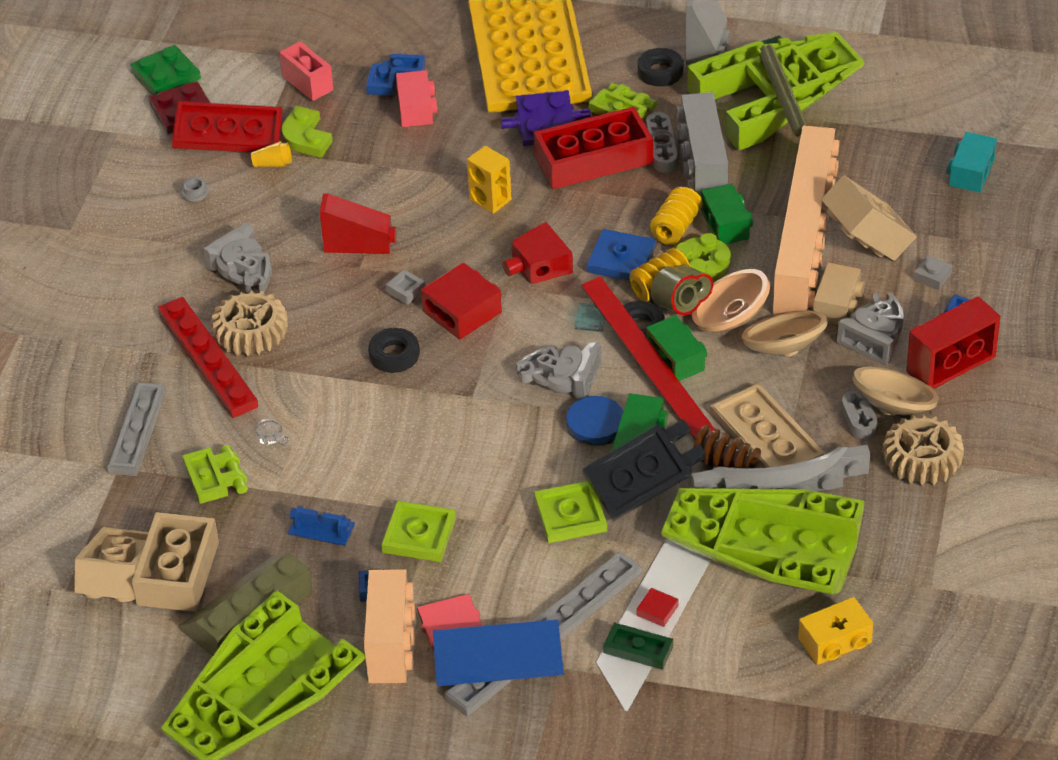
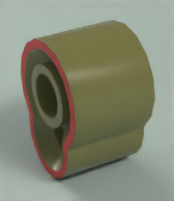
(681, 289)

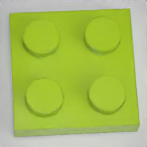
(570, 512)
(419, 531)

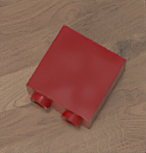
(461, 300)

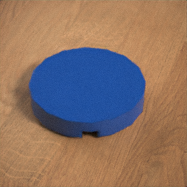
(594, 419)

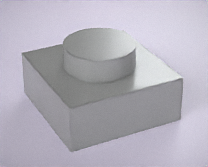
(933, 272)
(405, 286)

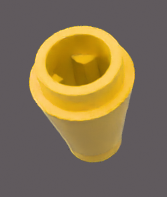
(272, 156)

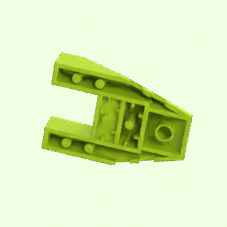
(810, 65)

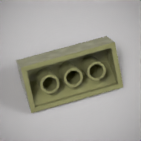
(221, 615)

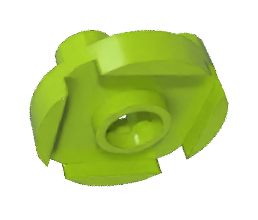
(707, 247)

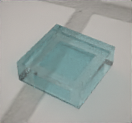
(589, 318)

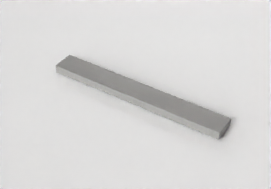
(570, 612)

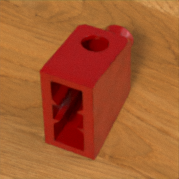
(539, 255)

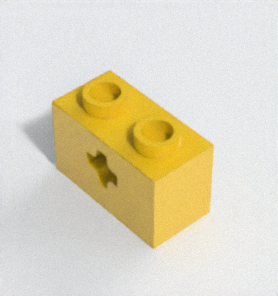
(835, 631)

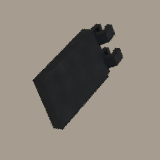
(641, 469)

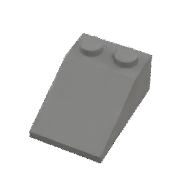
(705, 30)

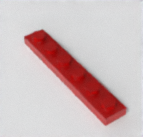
(208, 357)

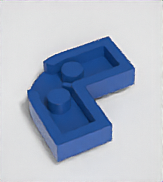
(383, 76)

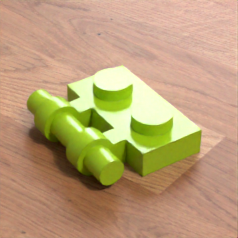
(619, 98)
(206, 477)

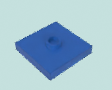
(619, 254)

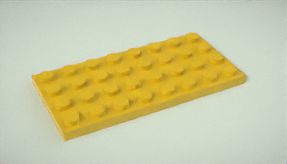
(528, 50)

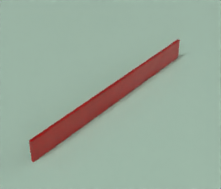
(646, 355)

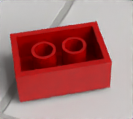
(953, 343)

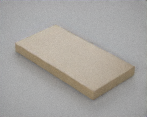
(764, 424)

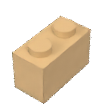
(838, 292)

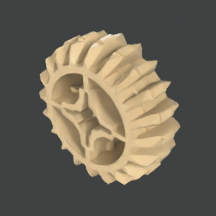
(249, 323)
(930, 448)

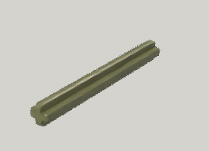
(783, 89)

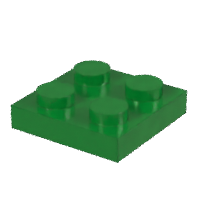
(165, 70)

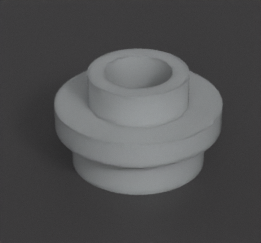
(194, 189)

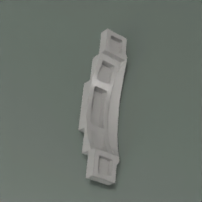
(814, 474)

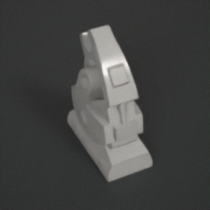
(240, 258)
(873, 328)
(562, 369)

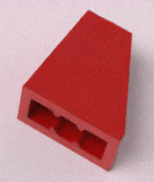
(354, 227)

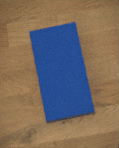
(497, 652)

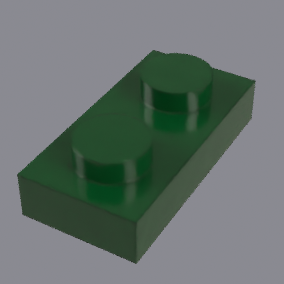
(638, 646)

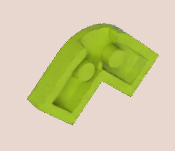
(301, 135)

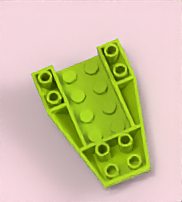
(770, 533)
(258, 680)

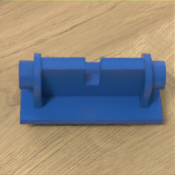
(323, 527)

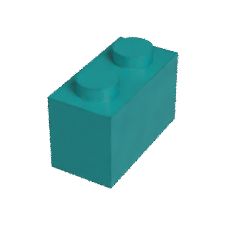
(972, 161)

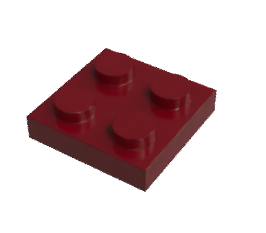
(165, 102)

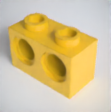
(489, 179)

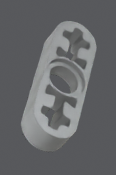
(665, 134)

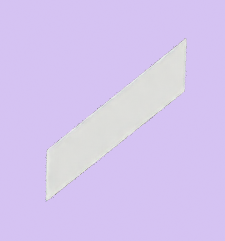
(674, 573)

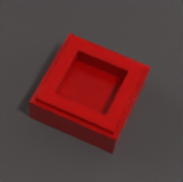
(657, 607)

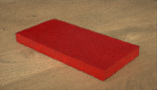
(226, 126)

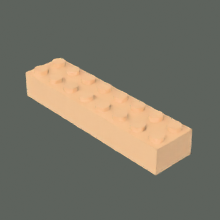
(805, 221)

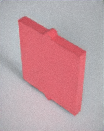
(448, 614)

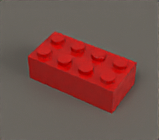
(593, 147)

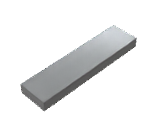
(137, 429)

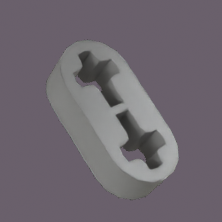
(864, 413)

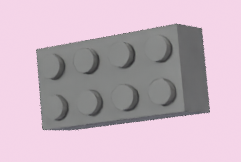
(702, 142)

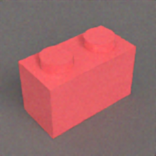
(306, 71)
(415, 98)

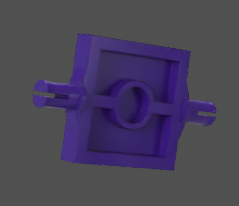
(542, 112)

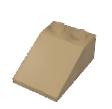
(109, 564)

